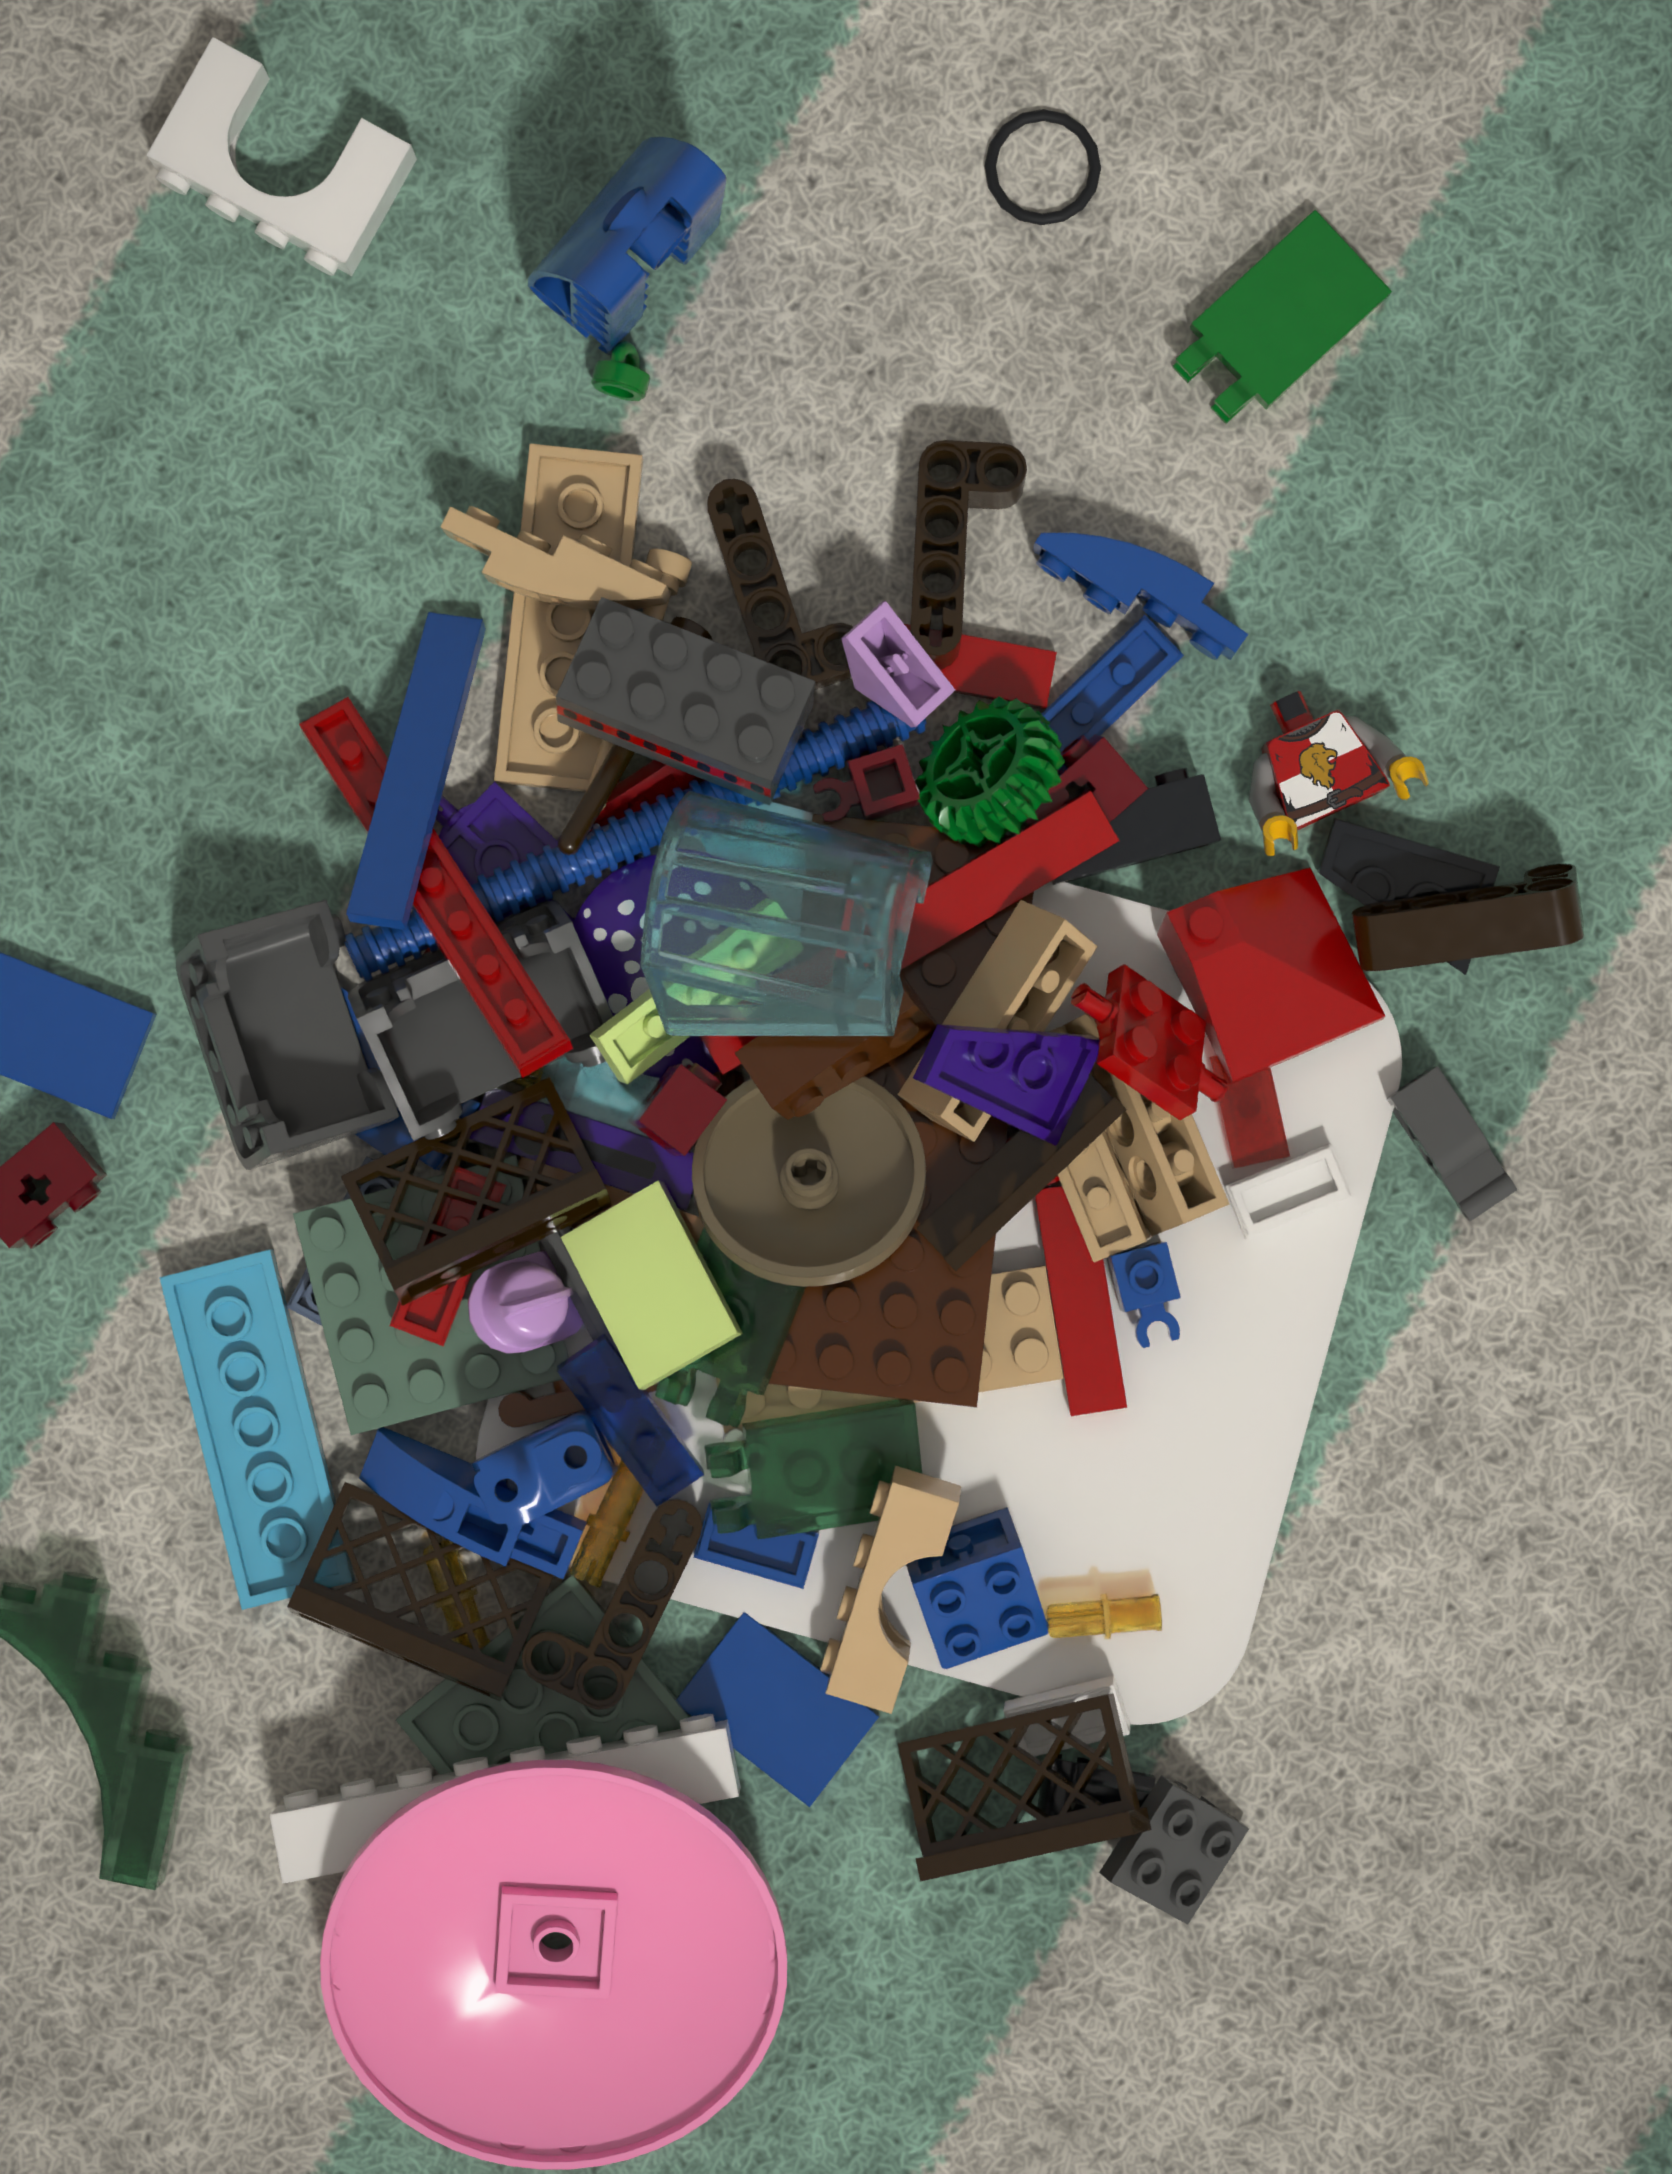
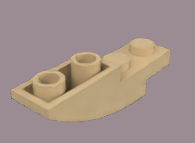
(571, 577)

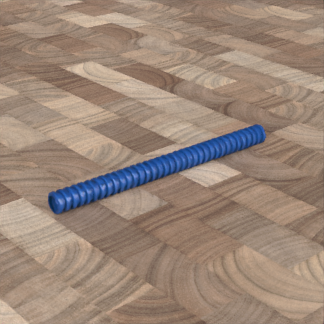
(627, 837)

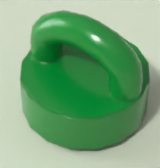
(621, 379)

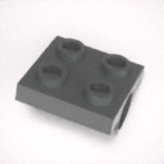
(1180, 1855)

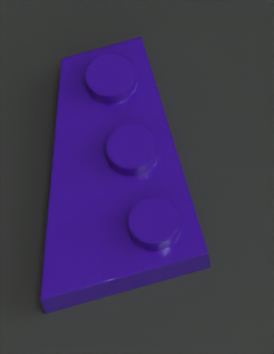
(1011, 1073)

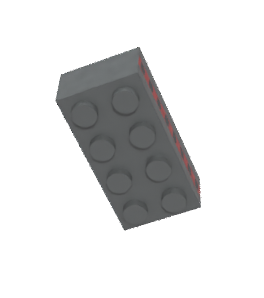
(685, 701)

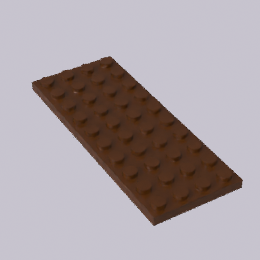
(912, 1320)

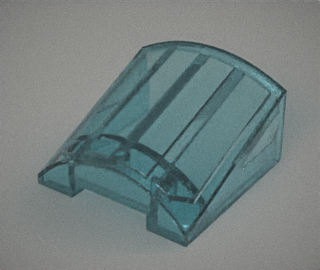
(776, 924)

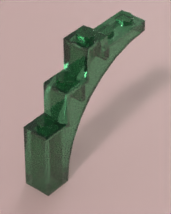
(136, 1774)

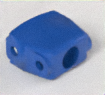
(548, 1468)

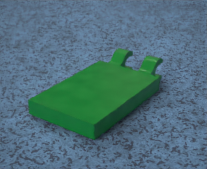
(1283, 316)

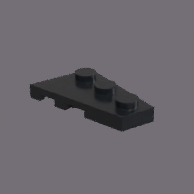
(1390, 868)

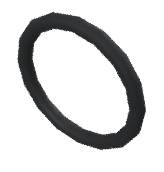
(1033, 117)

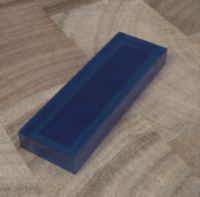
(630, 1420)

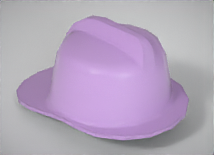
(522, 1305)

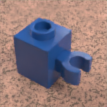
(1143, 1282)

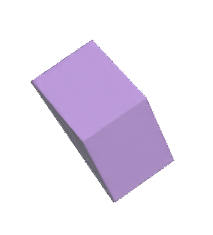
(894, 667)

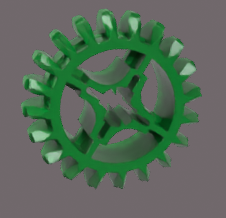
(989, 771)

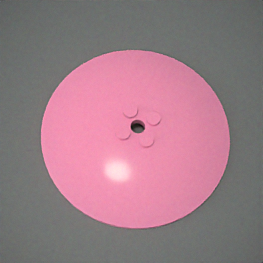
(538, 2048)

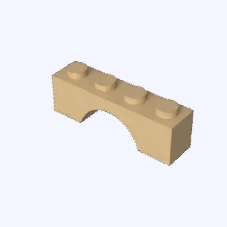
(911, 1525)

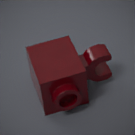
(878, 784)

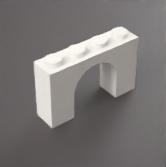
(327, 222)

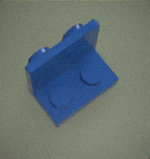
(978, 1591)

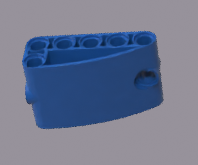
(656, 206)

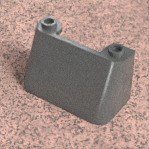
(280, 1034)
(438, 1044)

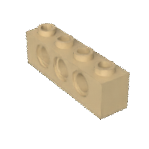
(1158, 1153)

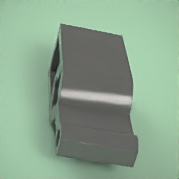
(1451, 1143)

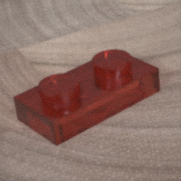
(1251, 1118)

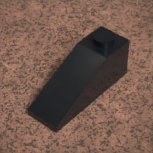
(1157, 824)

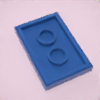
(68, 1037)
(777, 1708)

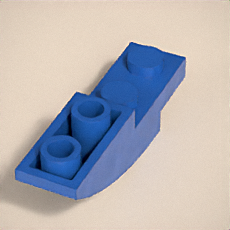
(1122, 571)
(443, 1497)

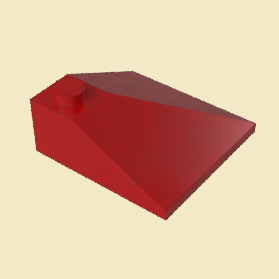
(1268, 971)

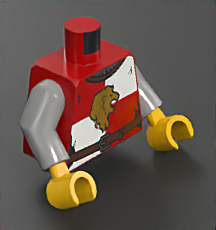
(1321, 769)

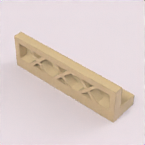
(1103, 1198)

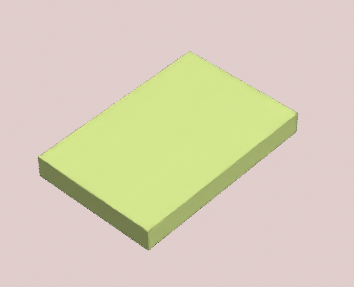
(651, 1285)

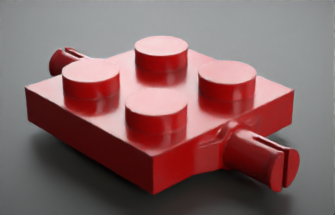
(1150, 1042)

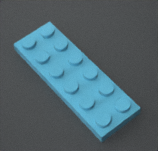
(254, 1424)

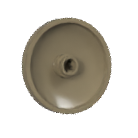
(810, 1192)

